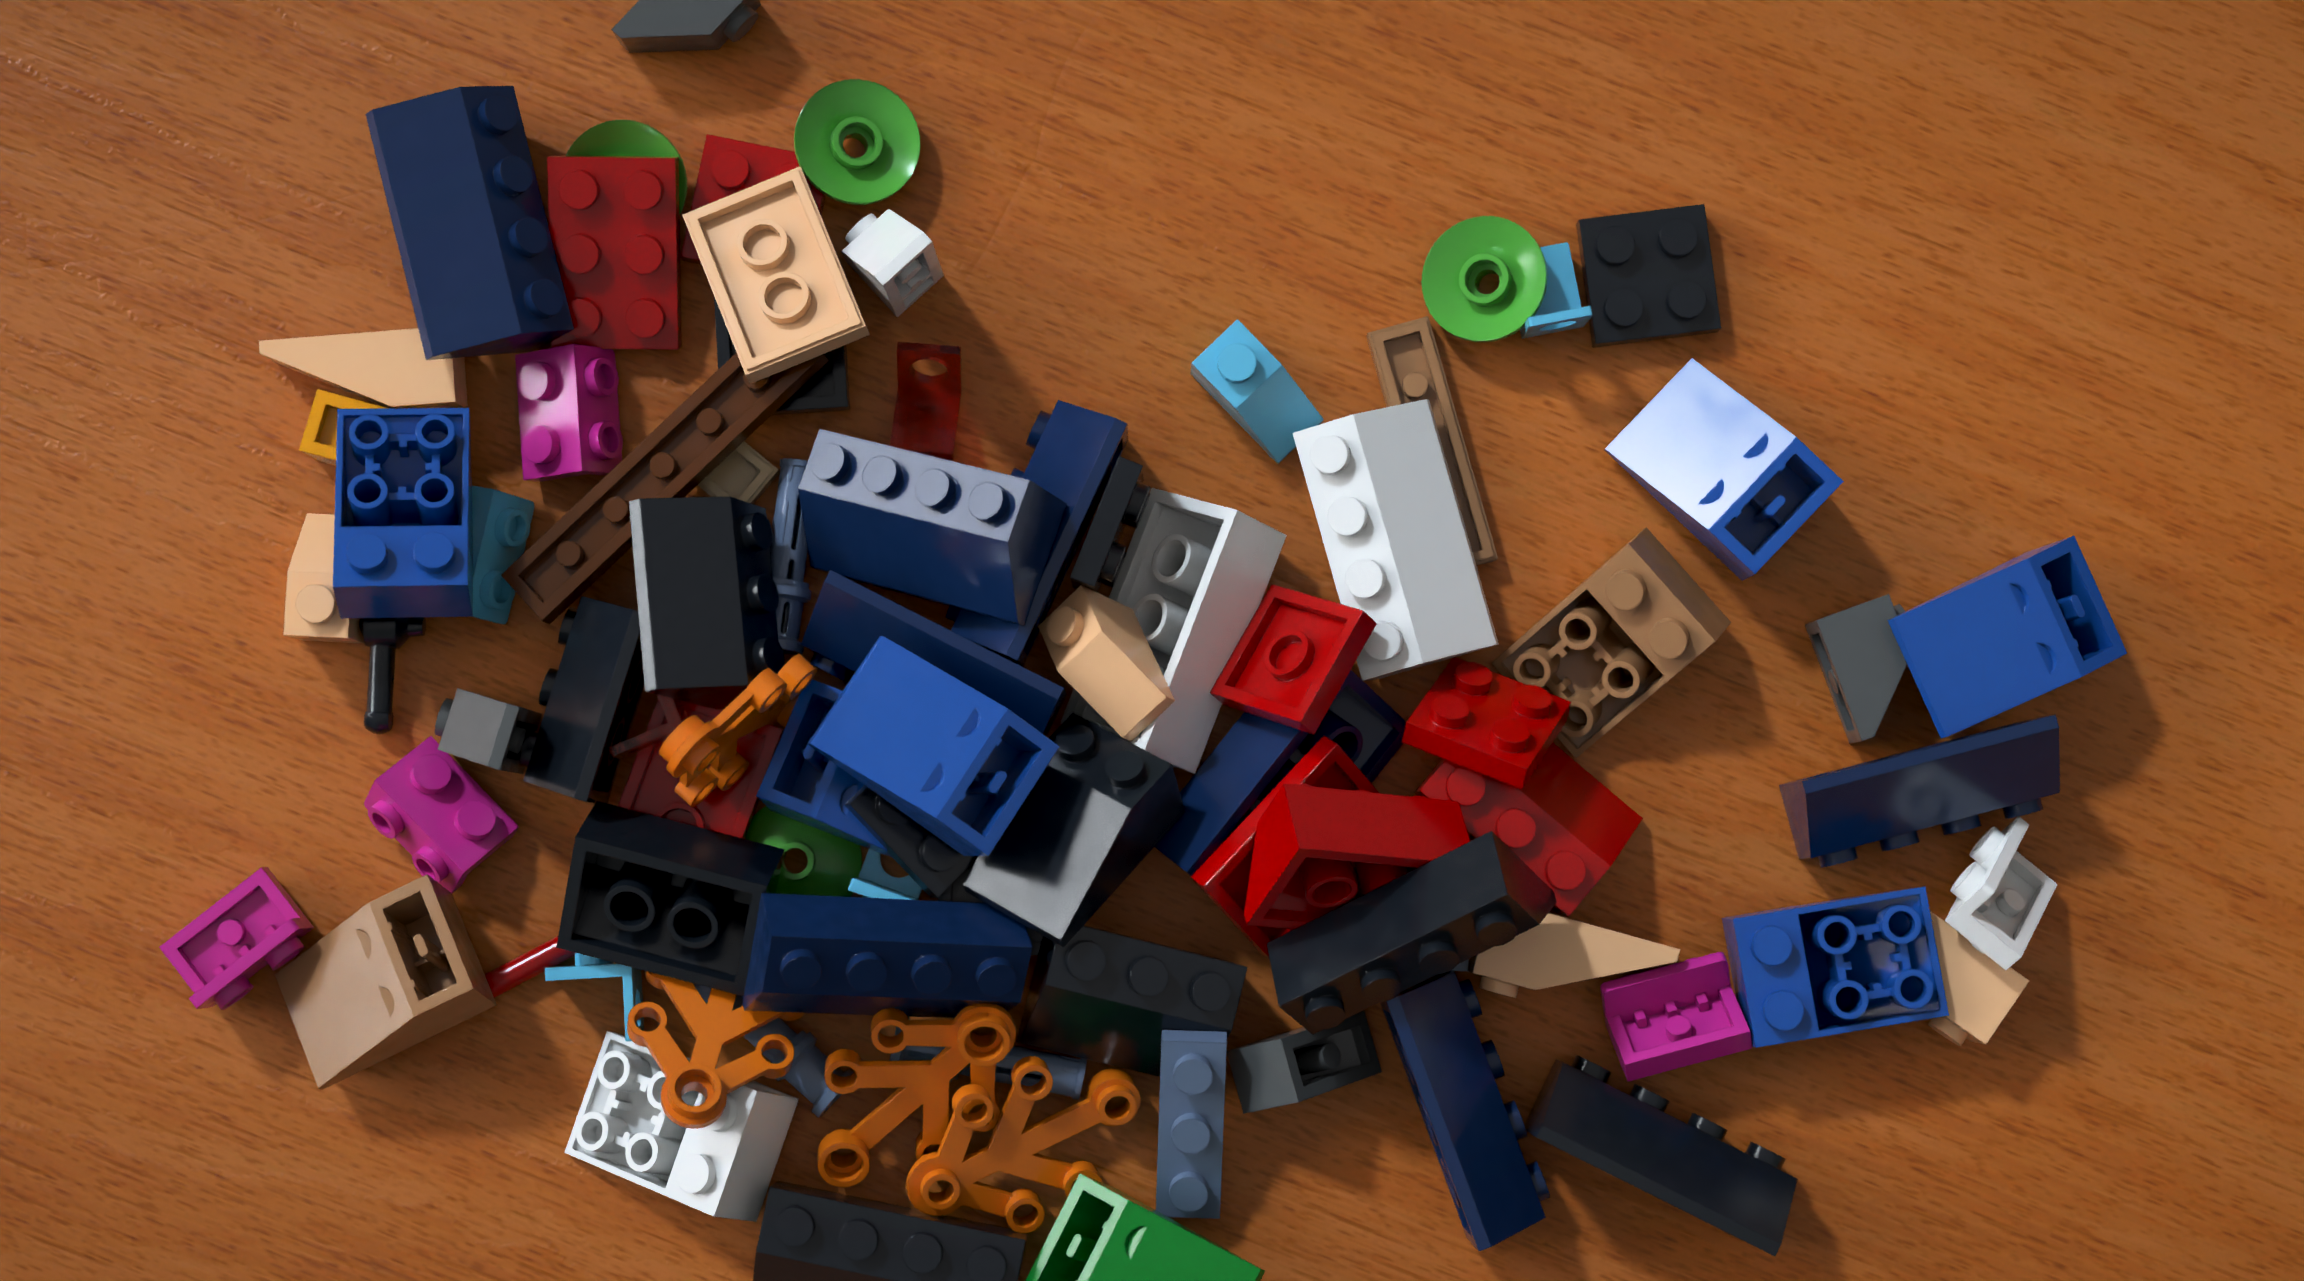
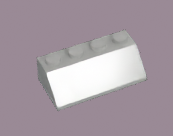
(1396, 536)
(1194, 587)

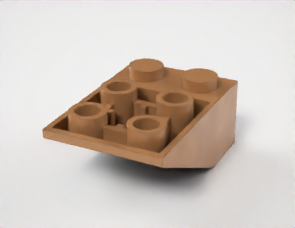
(1616, 639)
(384, 981)

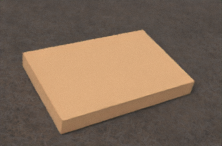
(775, 275)

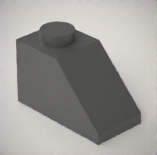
(684, 24)
(1859, 663)
(485, 730)
(1302, 1065)

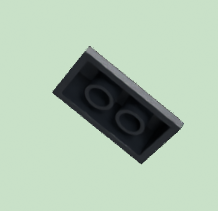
(704, 596)
(587, 702)
(666, 896)
(1116, 993)

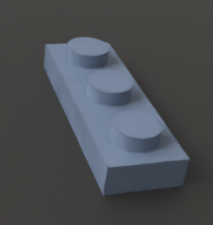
(1191, 1123)

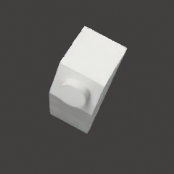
(892, 259)

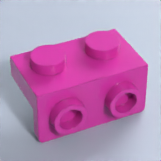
(568, 412)
(438, 814)
(237, 939)
(1674, 1016)

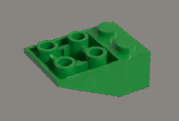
(1118, 1238)

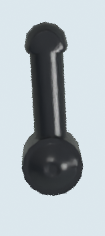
(383, 638)

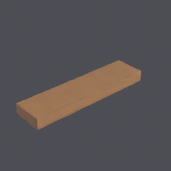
(1411, 372)

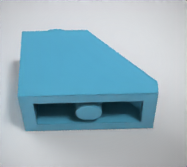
(1255, 390)

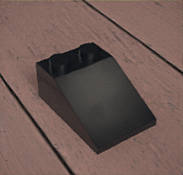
(1078, 831)

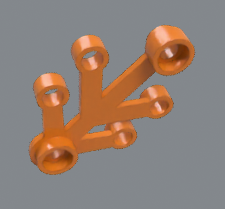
(698, 744)
(713, 1028)
(916, 1080)
(1013, 1147)

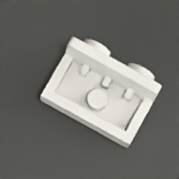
(2000, 896)

